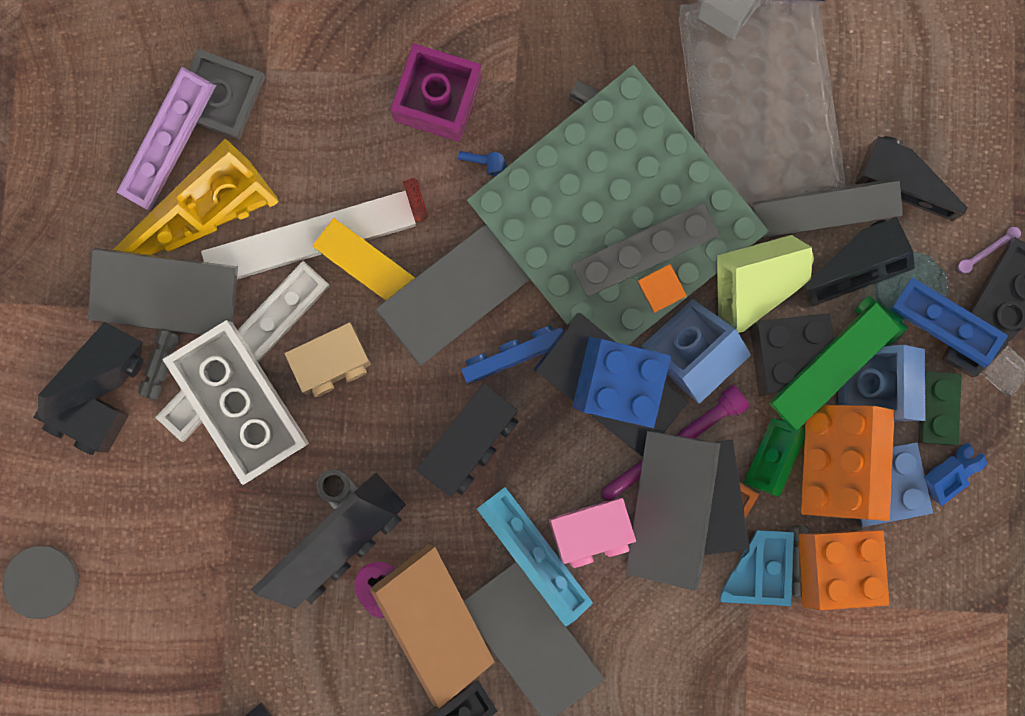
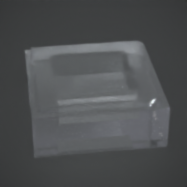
(1006, 371)

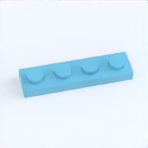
(535, 556)

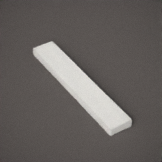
(296, 240)
(260, 334)

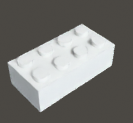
(235, 401)

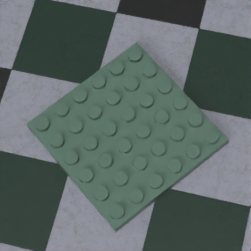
(601, 180)

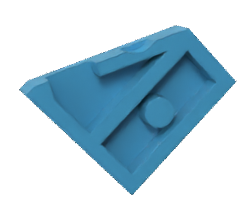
(762, 571)

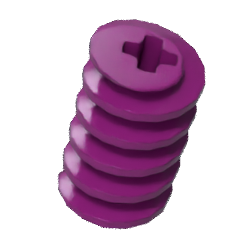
(366, 579)

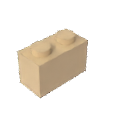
(328, 360)

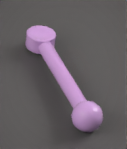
(966, 266)

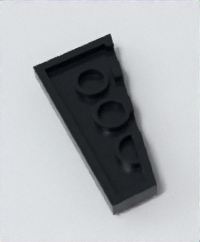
(998, 303)

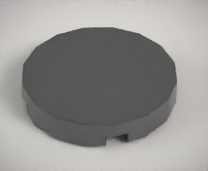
(40, 582)

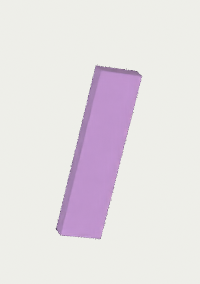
(166, 138)

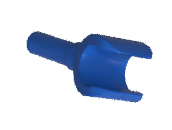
(494, 161)

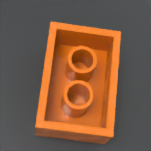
(848, 462)

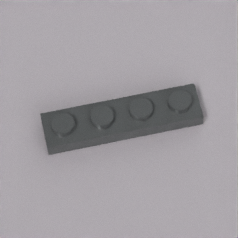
(645, 249)

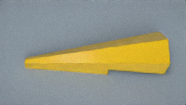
(211, 195)

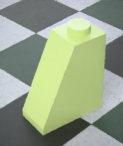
(760, 279)

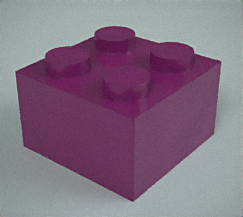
(436, 92)

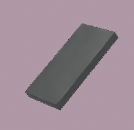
(160, 291)
(452, 295)
(673, 509)
(532, 642)

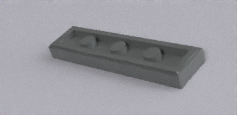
(830, 207)

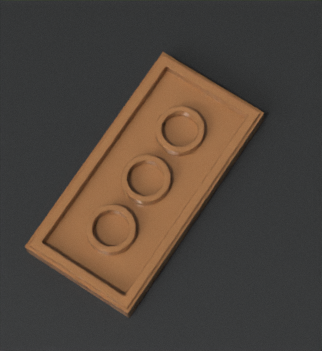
(432, 625)

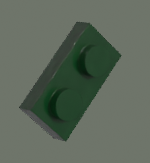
(941, 409)

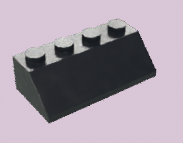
(332, 544)

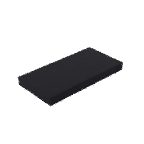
(562, 369)

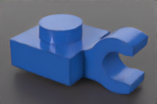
(951, 476)

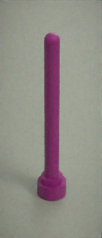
(730, 403)

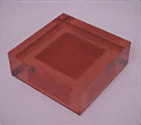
(415, 199)

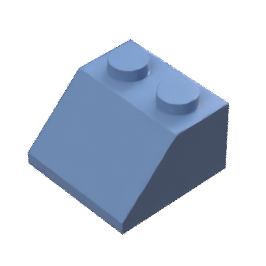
(701, 349)
(890, 381)

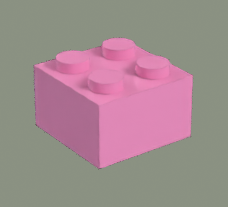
(592, 531)

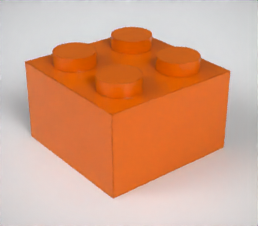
(843, 569)

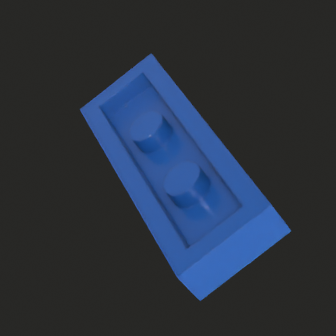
(949, 322)
(510, 355)

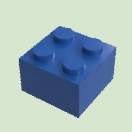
(621, 382)

